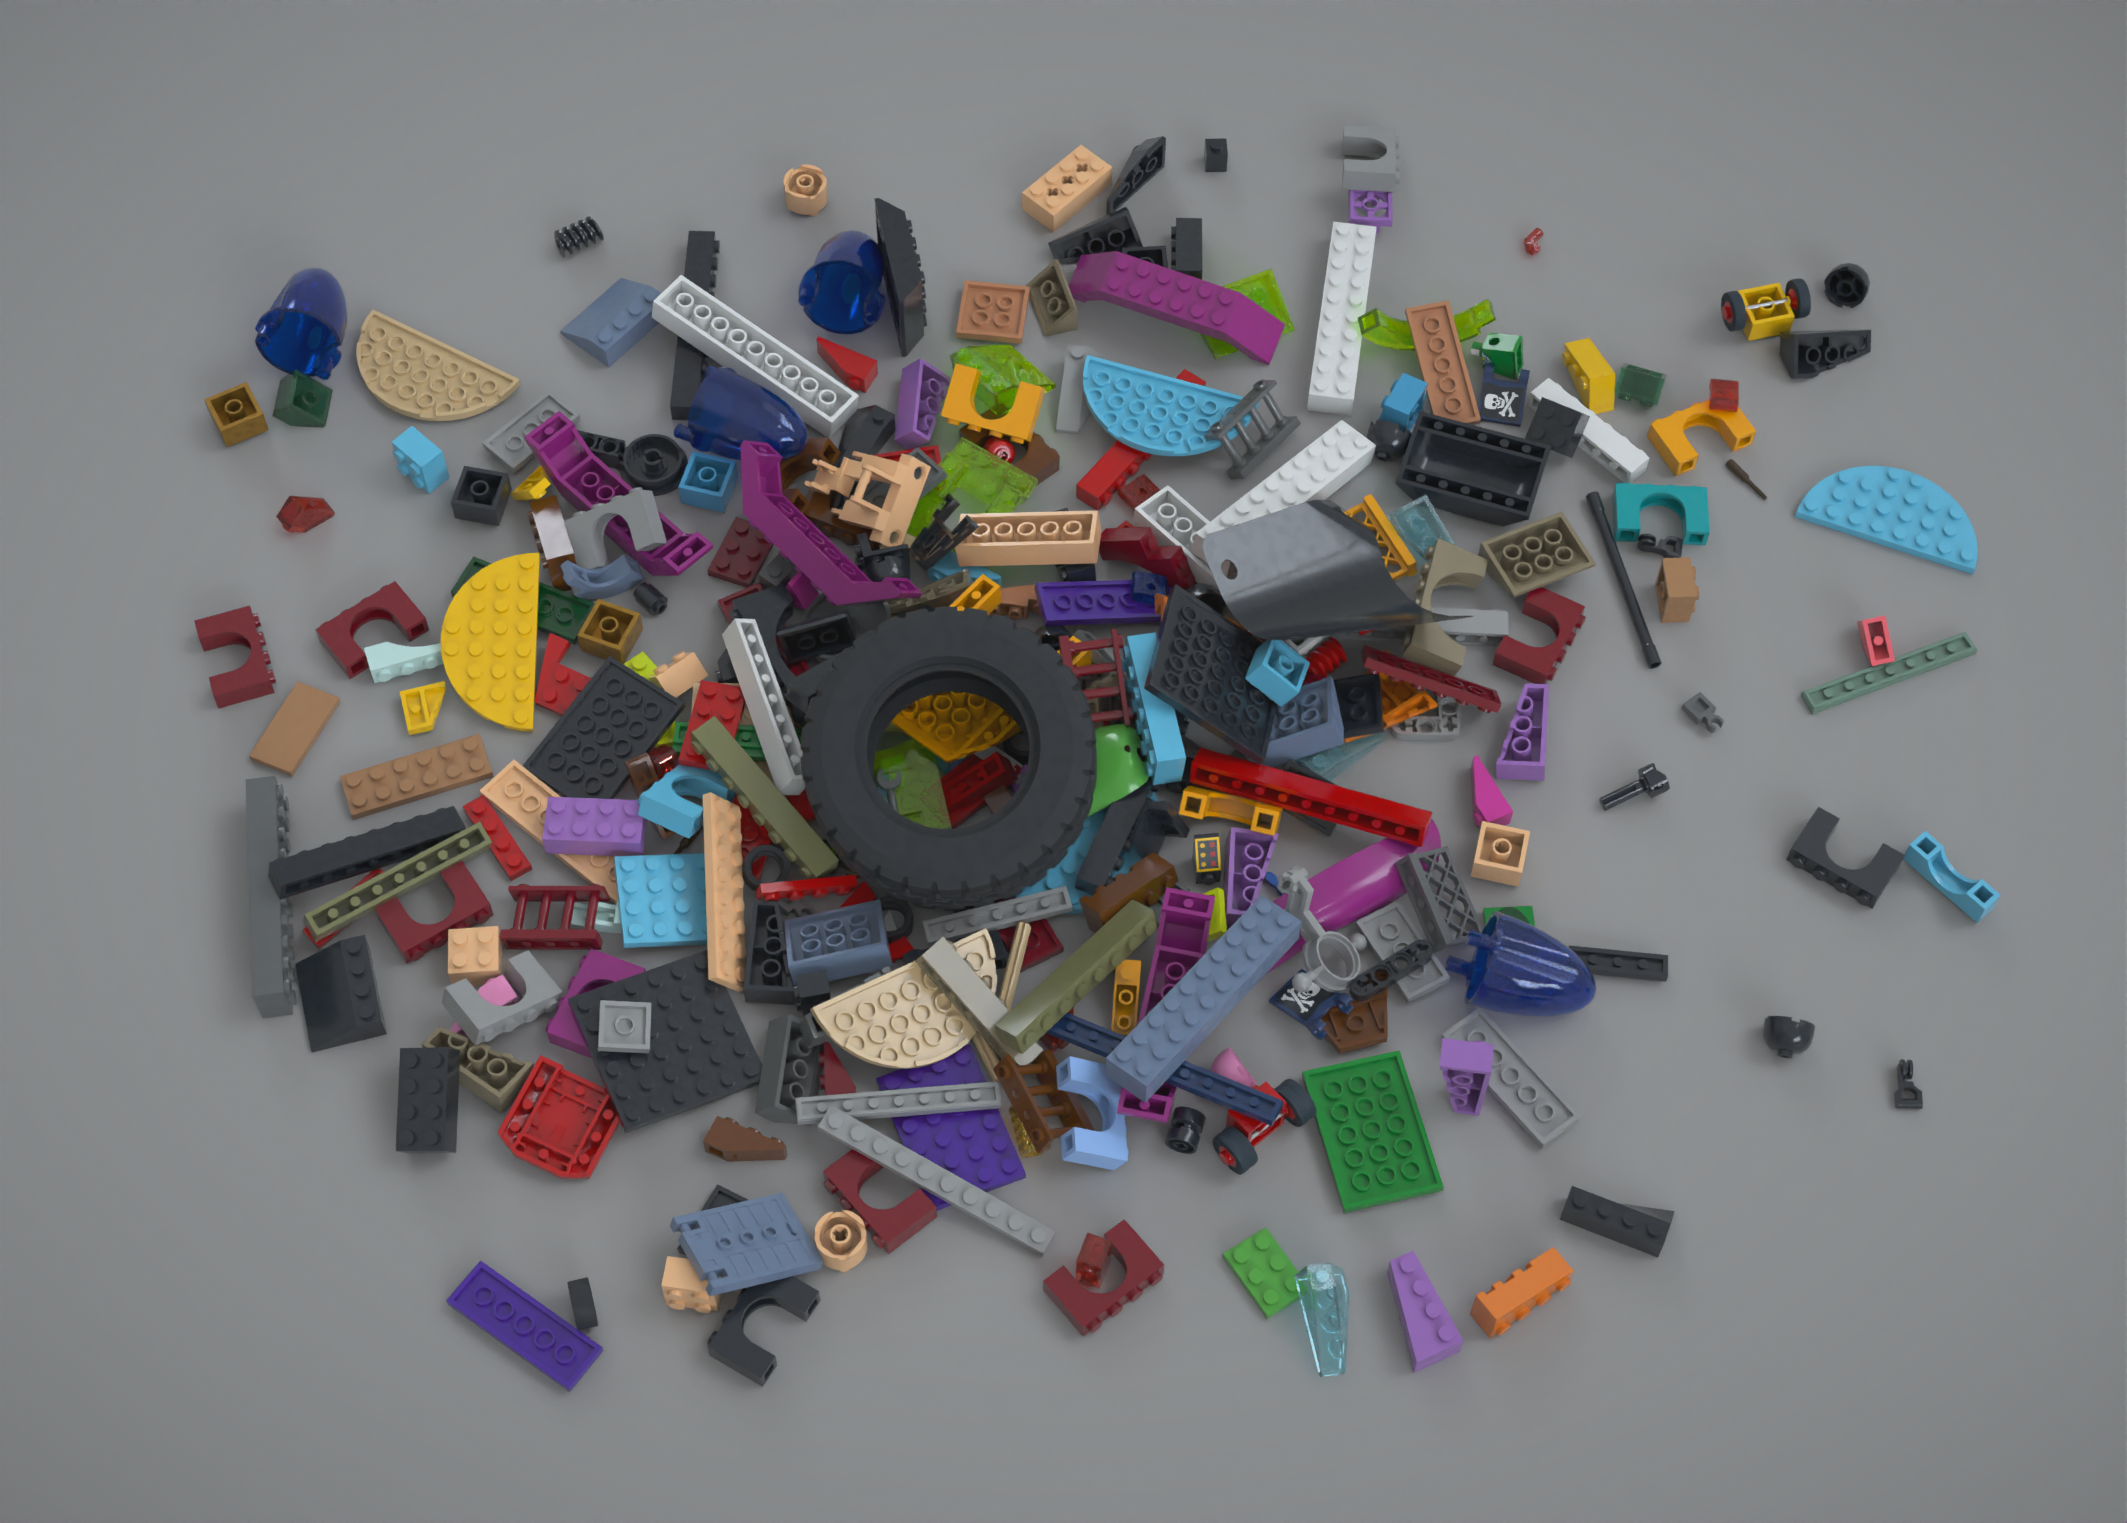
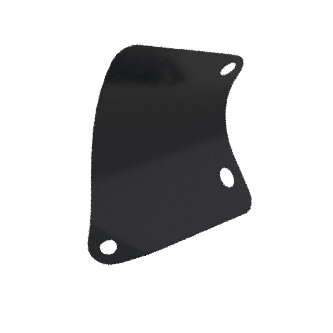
(1309, 575)

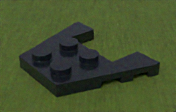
(938, 539)

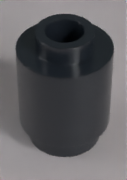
(650, 598)

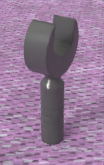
(890, 787)

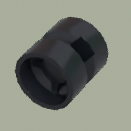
(1185, 1130)

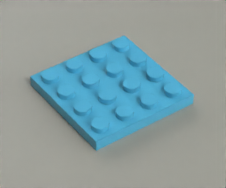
(661, 899)

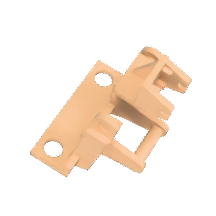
(899, 502)

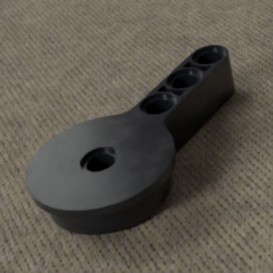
(647, 462)

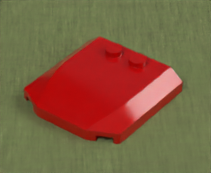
(559, 1122)

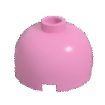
(1230, 1066)

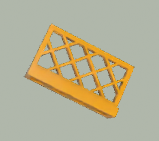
(1388, 535)

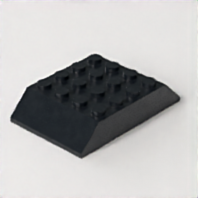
(901, 274)
(1472, 470)

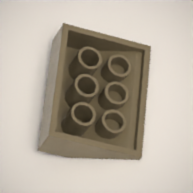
(1535, 555)

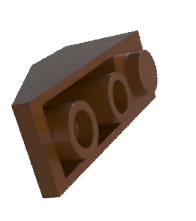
(736, 1143)

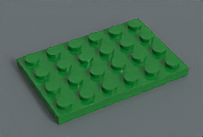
(1372, 1131)

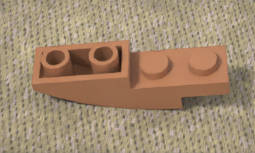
(1017, 602)

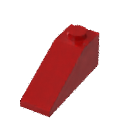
(850, 366)
(979, 781)

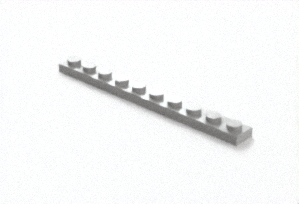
(936, 1180)

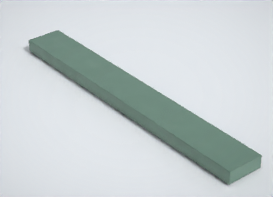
(1887, 674)

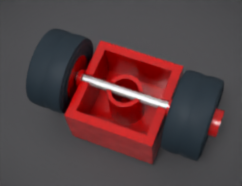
(1243, 1133)

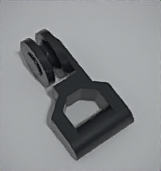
(1647, 543)
(1905, 1069)

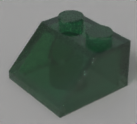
(1640, 384)
(302, 401)

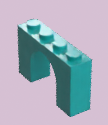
(1686, 501)

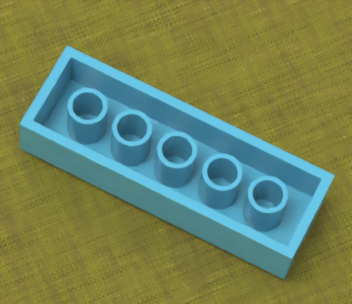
(1155, 718)

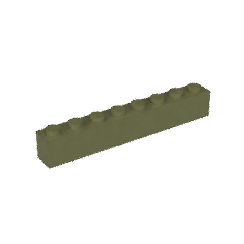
(763, 799)
(396, 881)
(1077, 976)

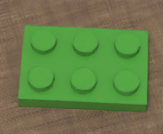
(1264, 1272)

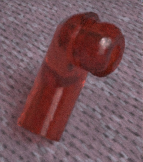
(1531, 243)

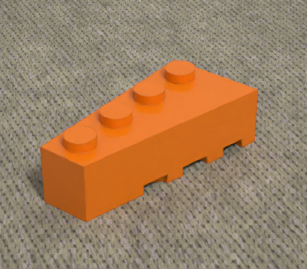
(1521, 1292)

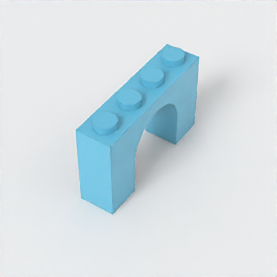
(666, 807)

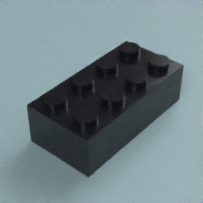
(428, 1100)

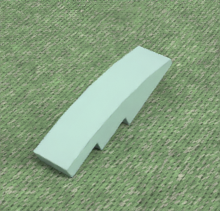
(606, 919)

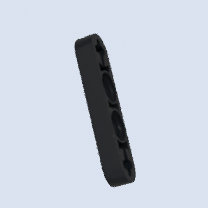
(1394, 974)

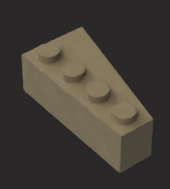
(482, 1071)

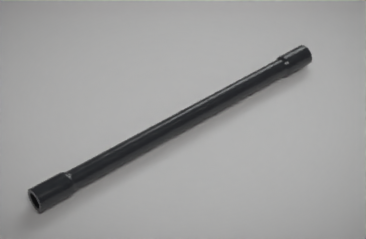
(1648, 648)

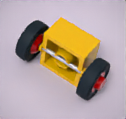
(1766, 309)

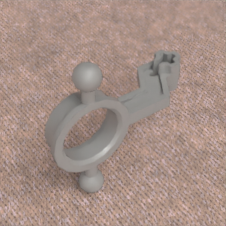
(1313, 933)

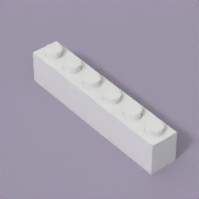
(1598, 438)

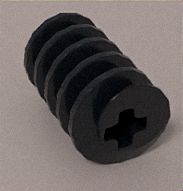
(577, 234)

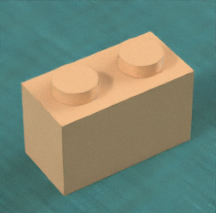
(679, 674)

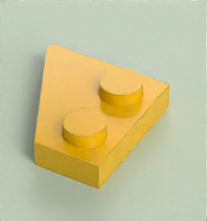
(533, 486)
(422, 706)

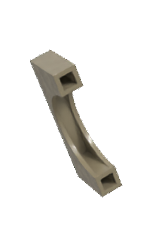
(1427, 641)

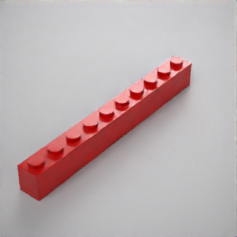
(1311, 797)

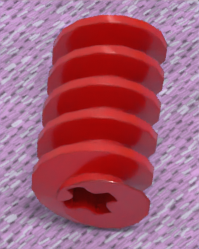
(1326, 658)

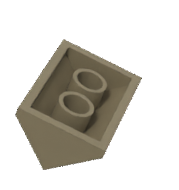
(1053, 301)

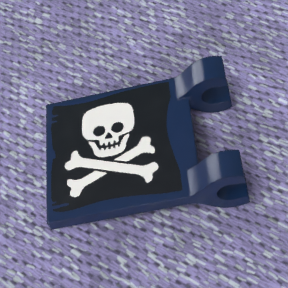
(1501, 399)
(1310, 1005)

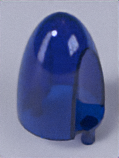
(844, 283)
(305, 325)
(736, 410)
(1523, 971)

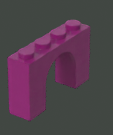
(595, 971)

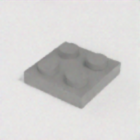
(624, 1026)

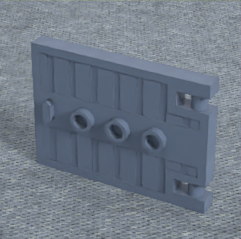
(746, 1244)

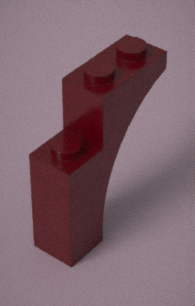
(1141, 548)

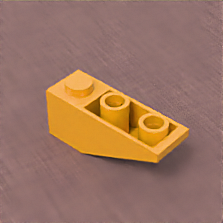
(1126, 996)

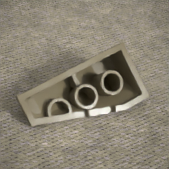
(936, 594)

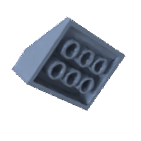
(614, 321)
(1305, 724)
(838, 941)

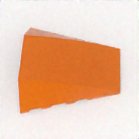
(1400, 702)

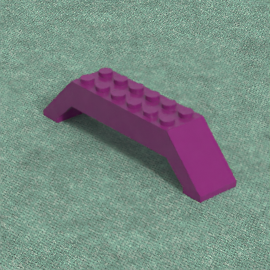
(1178, 300)
(588, 481)
(802, 541)
(1178, 947)

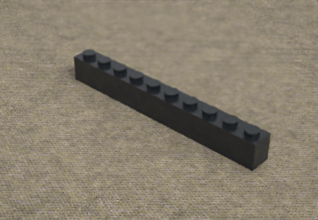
(689, 360)
(1113, 836)

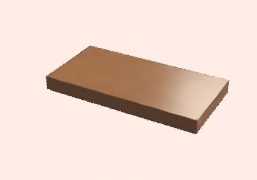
(294, 728)

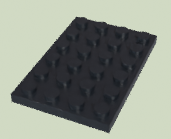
(603, 728)

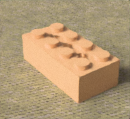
(1067, 188)

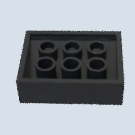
(340, 995)

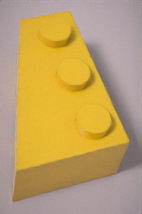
(1590, 375)

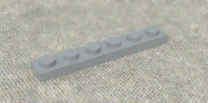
(998, 915)

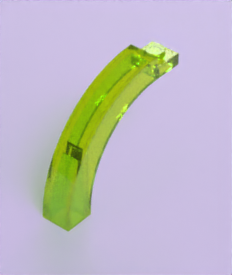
(1396, 335)

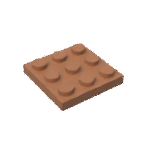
(993, 312)

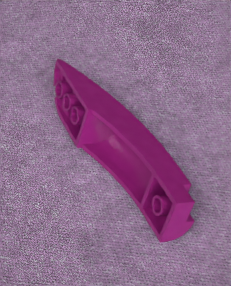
(1359, 885)

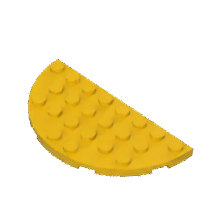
(493, 641)

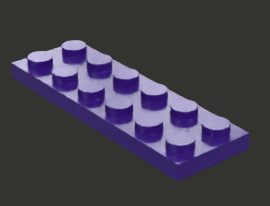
(1091, 603)
(525, 1326)

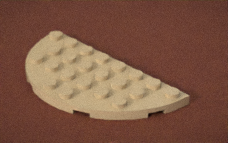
(424, 375)
(904, 1015)

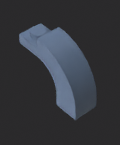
(605, 581)

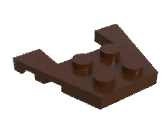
(1362, 1026)

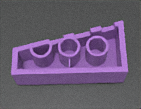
(1466, 1072)
(1424, 1319)

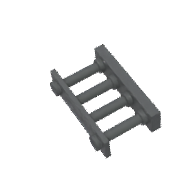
(1269, 439)

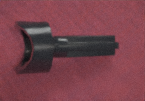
(1648, 782)

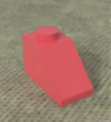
(1876, 640)

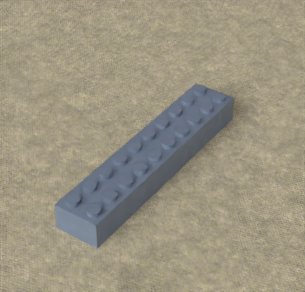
(1202, 998)

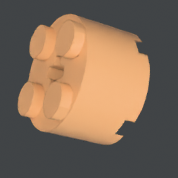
(805, 190)
(839, 1226)

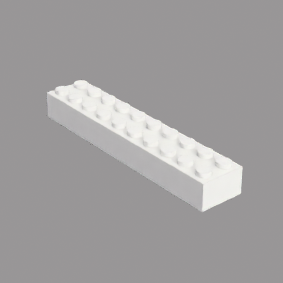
(1338, 330)
(754, 355)
(1306, 477)
(1175, 524)

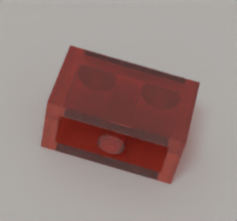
(1093, 1261)

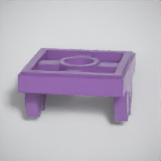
(1373, 196)

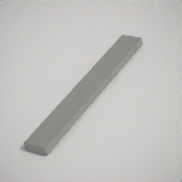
(902, 1102)

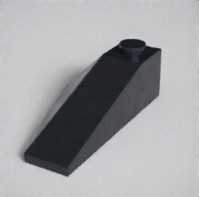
(1099, 236)
(866, 432)

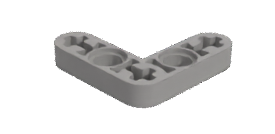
(1437, 723)

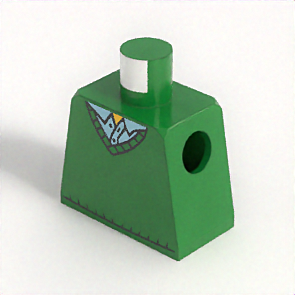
(1503, 351)

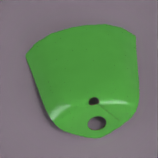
(1117, 770)

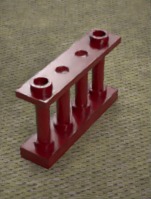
(1069, 648)
(563, 937)

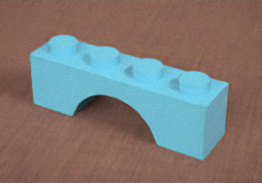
(1929, 860)

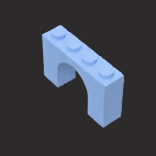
(1085, 1146)

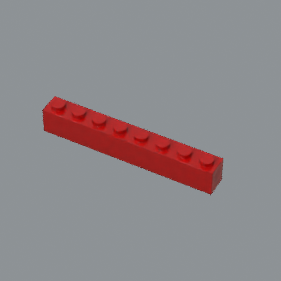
(1116, 466)

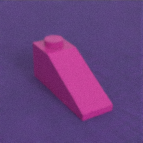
(1487, 799)

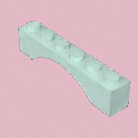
(394, 660)

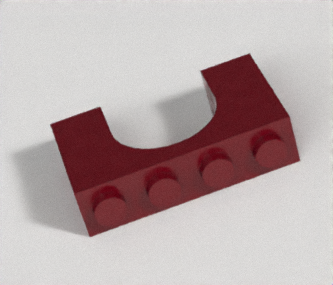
(386, 604)
(1539, 663)
(253, 677)
(416, 939)
(887, 1226)
(1089, 1309)

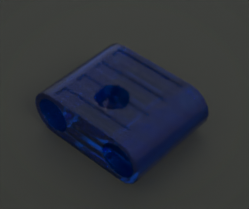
(1146, 585)

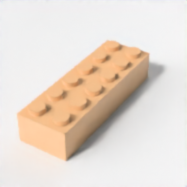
(1031, 539)

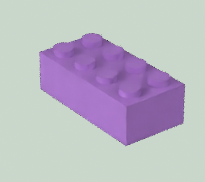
(594, 827)

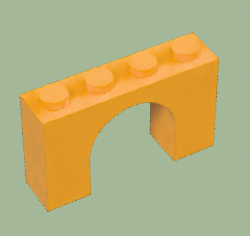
(1017, 424)
(1675, 449)
(1204, 802)

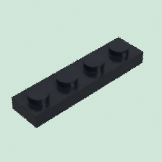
(1624, 963)

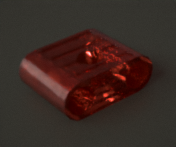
(1723, 395)
(1138, 491)

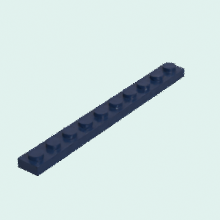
(1186, 1077)

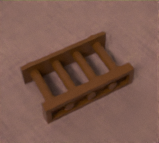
(1064, 1103)

